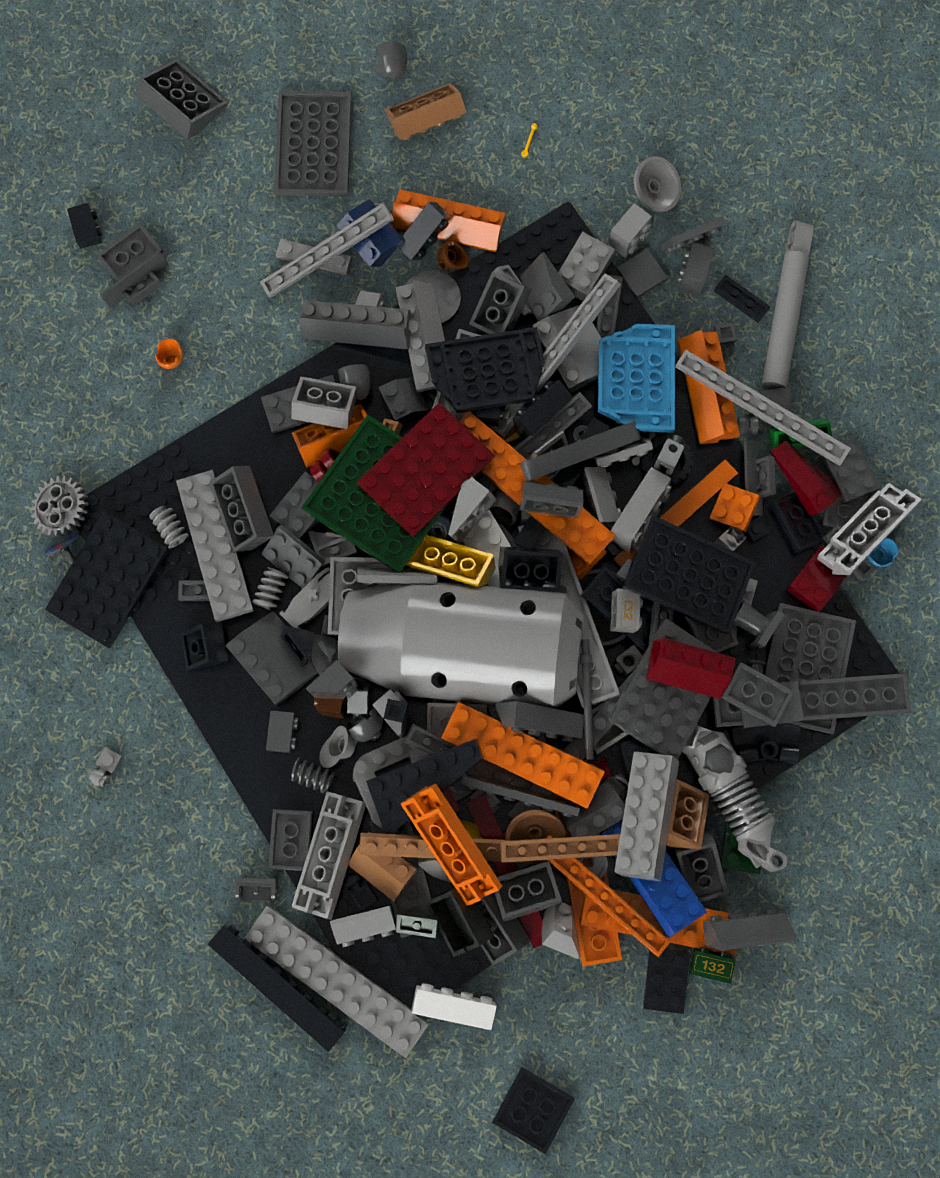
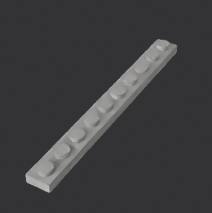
(565, 341)
(763, 407)

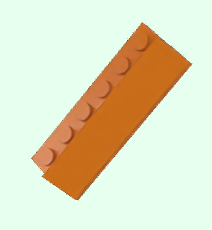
(467, 226)
(712, 412)
(451, 844)

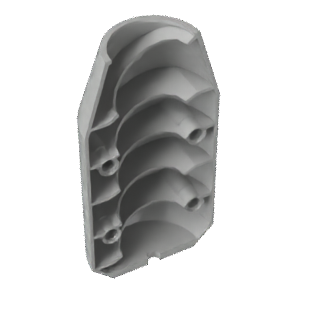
(480, 643)

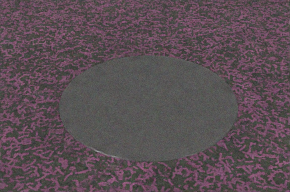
(445, 289)

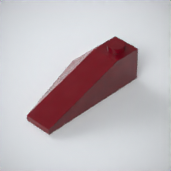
(807, 480)

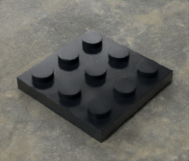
(533, 1110)

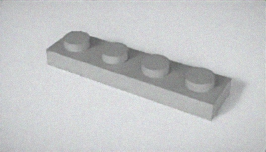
(291, 250)

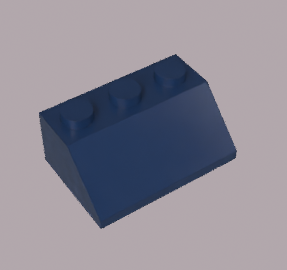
(377, 246)

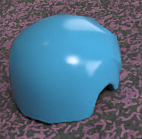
(884, 553)

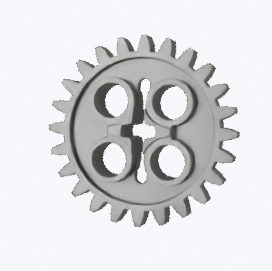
(59, 506)

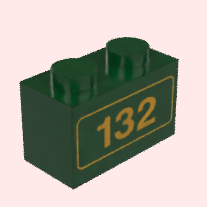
(712, 966)

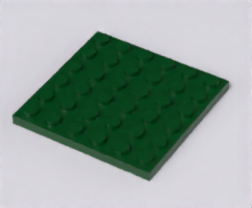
(351, 511)

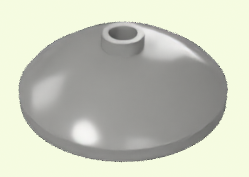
(664, 184)

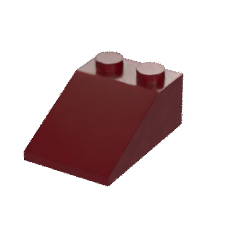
(815, 583)

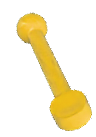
(524, 153)

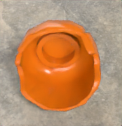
(169, 354)

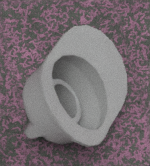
(338, 746)

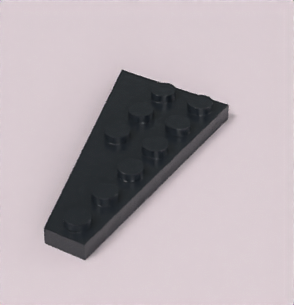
(398, 785)

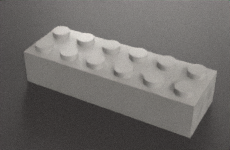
(647, 816)

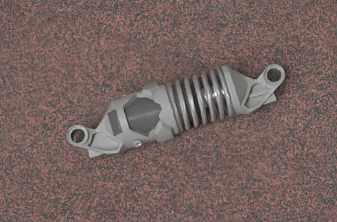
(725, 777)

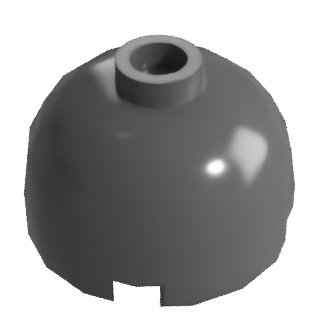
(366, 726)

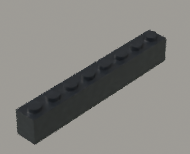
(277, 987)

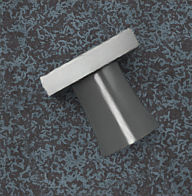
(760, 626)

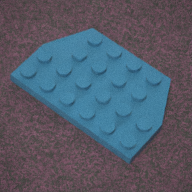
(638, 377)

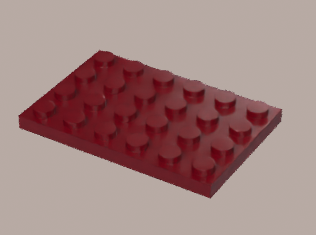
(425, 469)

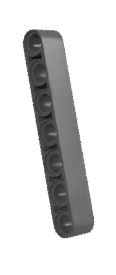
(579, 451)

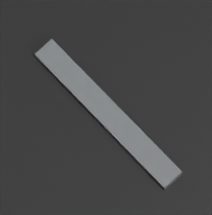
(327, 250)

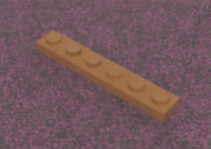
(559, 848)

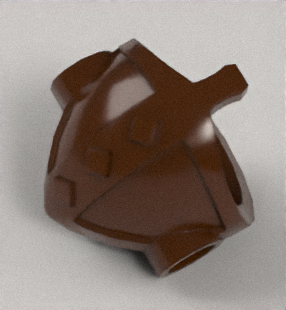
(452, 260)

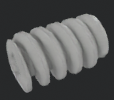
(168, 528)
(269, 589)

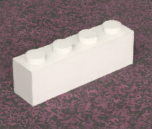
(454, 1007)

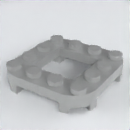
(377, 760)

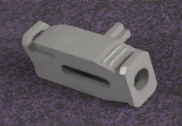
(309, 601)

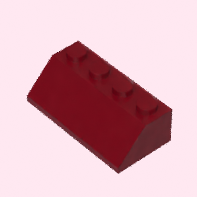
(689, 667)

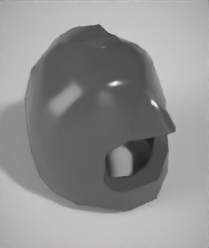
(391, 59)
(357, 376)
(504, 503)

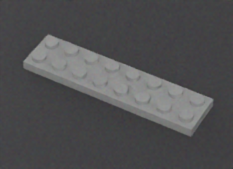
(214, 552)

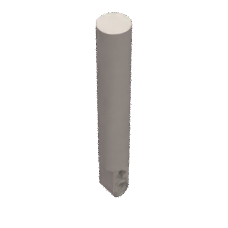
(787, 306)

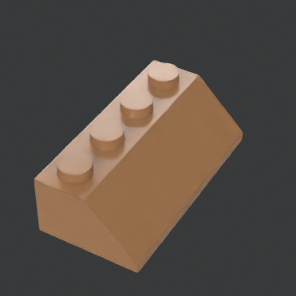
(426, 111)

